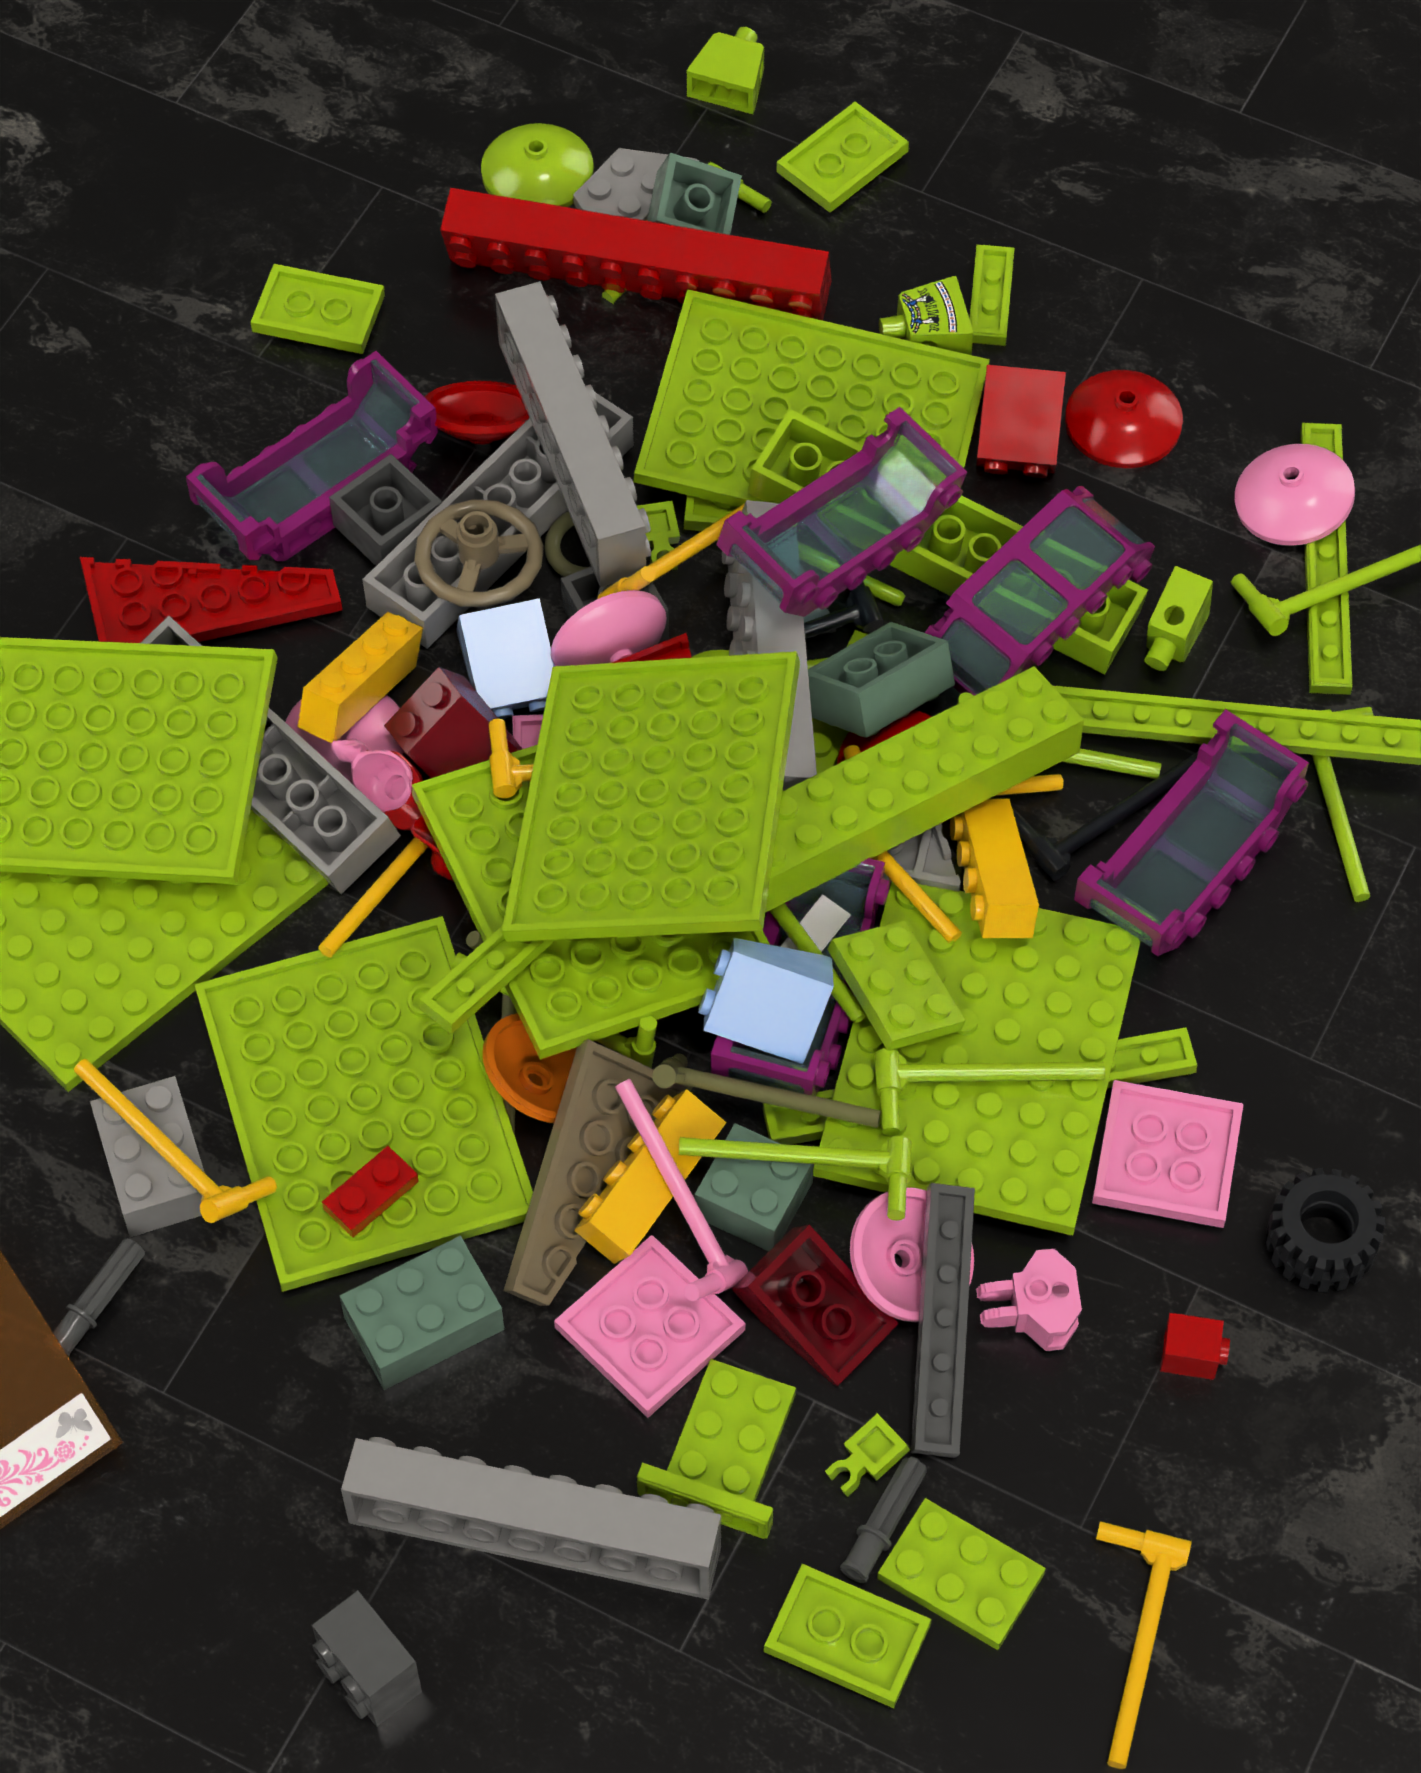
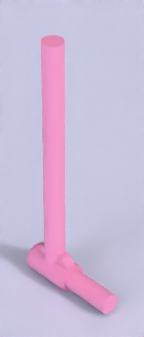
(722, 1270)

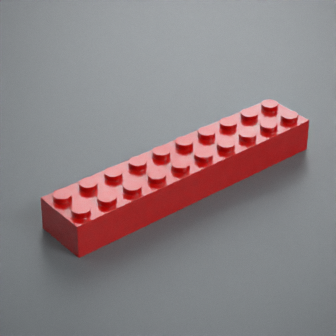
(631, 254)

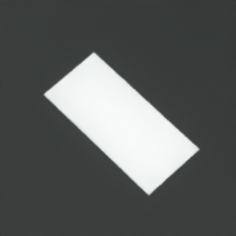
(821, 923)

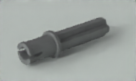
(98, 1294)
(875, 1535)

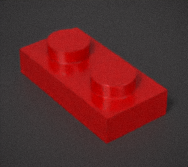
(370, 1191)

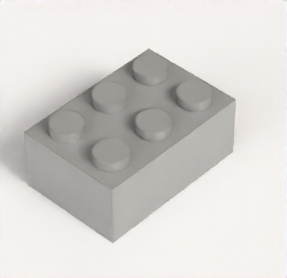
(145, 1183)

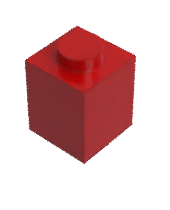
(1194, 1346)

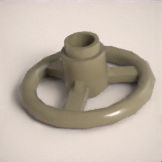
(479, 550)

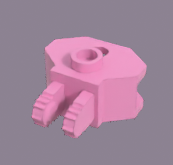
(1042, 1300)

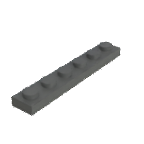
(943, 1321)

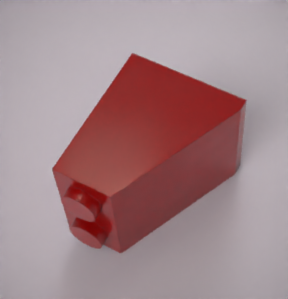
(1020, 420)

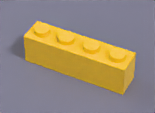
(359, 677)
(995, 870)
(636, 1189)

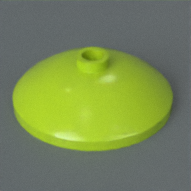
(537, 164)

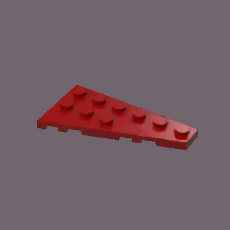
(202, 597)

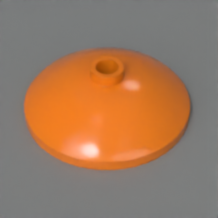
(520, 1075)

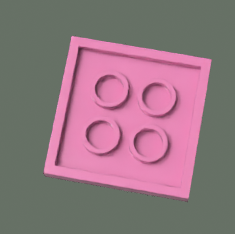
(1168, 1154)
(645, 1329)

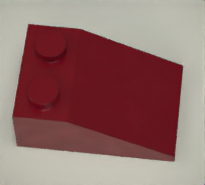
(445, 725)
(814, 1304)

